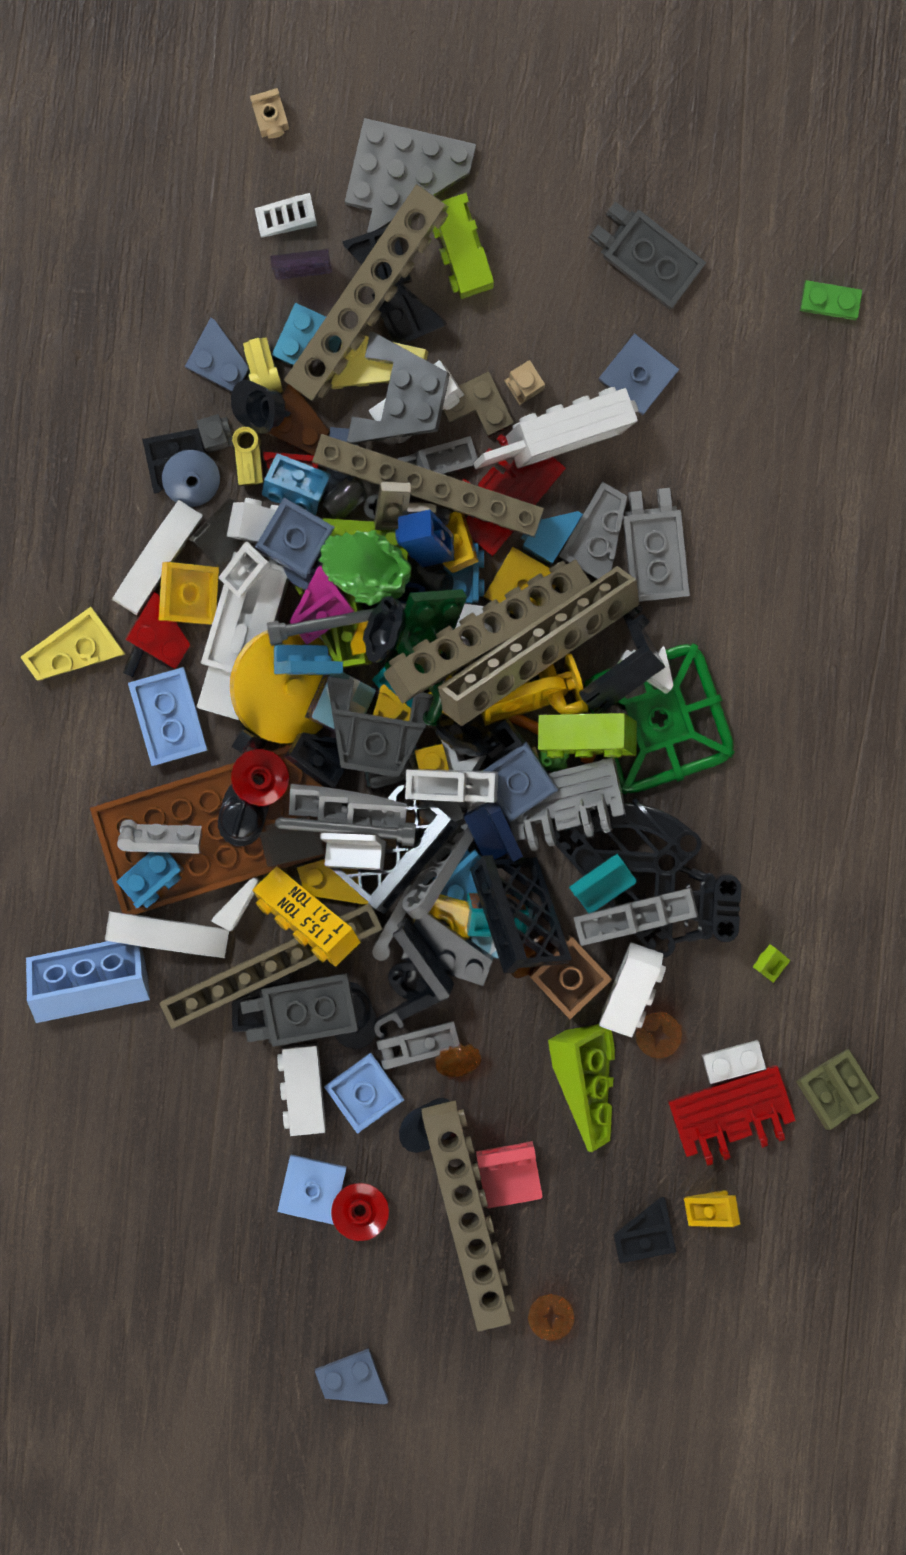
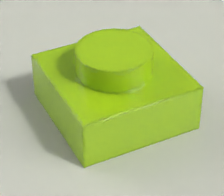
(771, 963)

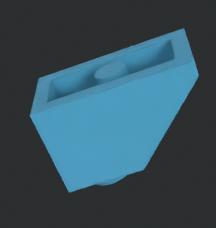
(551, 536)

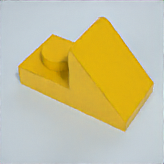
(712, 1210)

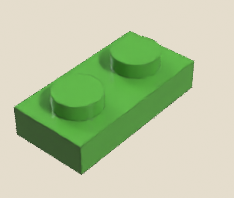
(830, 300)

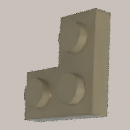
(484, 399)
(393, 503)

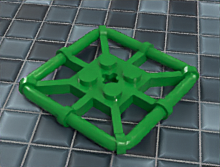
(676, 726)

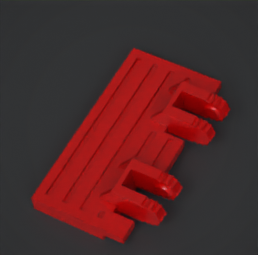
(524, 484)
(731, 1109)

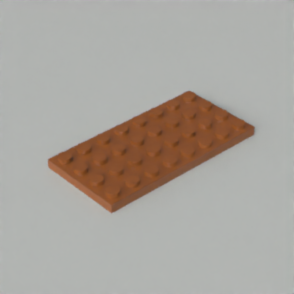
(192, 803)

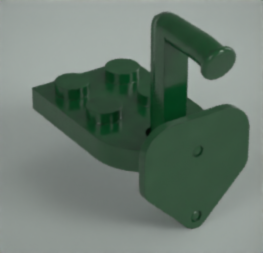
(425, 617)

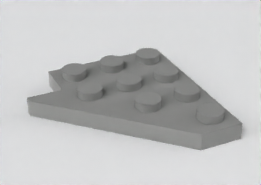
(395, 160)

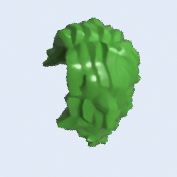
(365, 566)

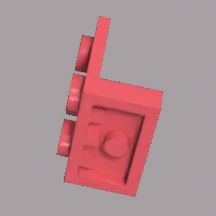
(509, 1174)

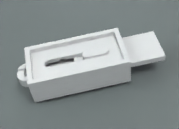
(565, 428)
(233, 627)

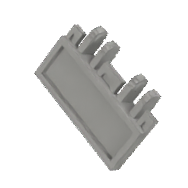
(579, 792)

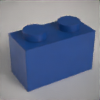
(425, 538)

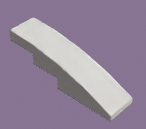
(162, 547)
(166, 934)

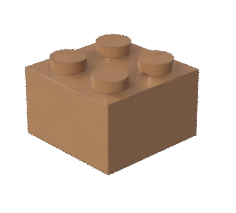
(572, 983)

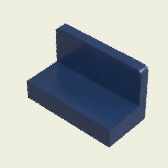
(492, 831)

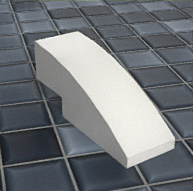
(451, 785)

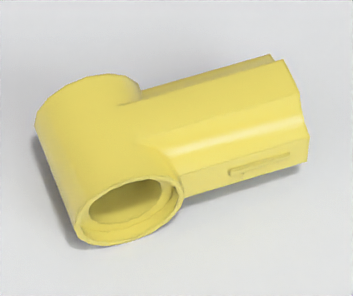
(261, 364)
(248, 460)

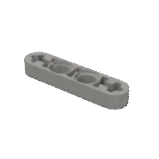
(423, 896)

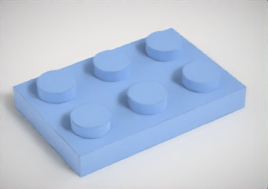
(168, 716)

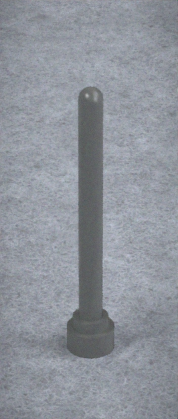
(280, 631)
(404, 833)

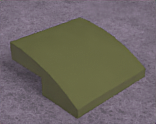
(837, 1089)

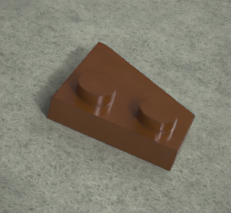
(303, 425)

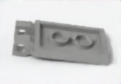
(656, 548)

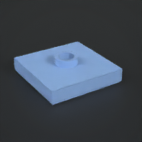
(364, 1092)
(311, 1188)

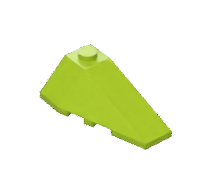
(582, 1068)

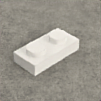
(733, 1061)

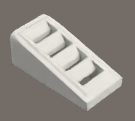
(283, 205)
(232, 912)

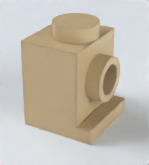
(266, 102)
(524, 382)

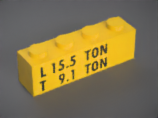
(305, 916)

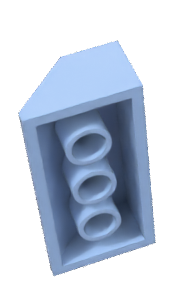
(85, 980)

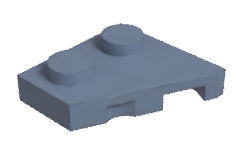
(217, 358)
(352, 1379)

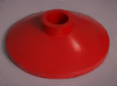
(263, 764)
(362, 1226)

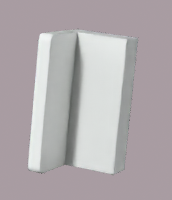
(354, 851)

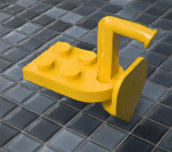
(540, 693)

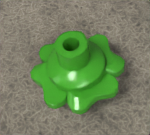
(553, 764)

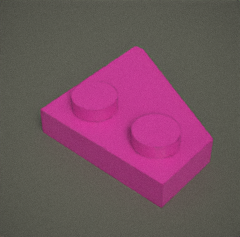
(320, 601)

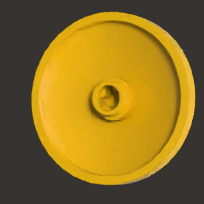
(269, 702)

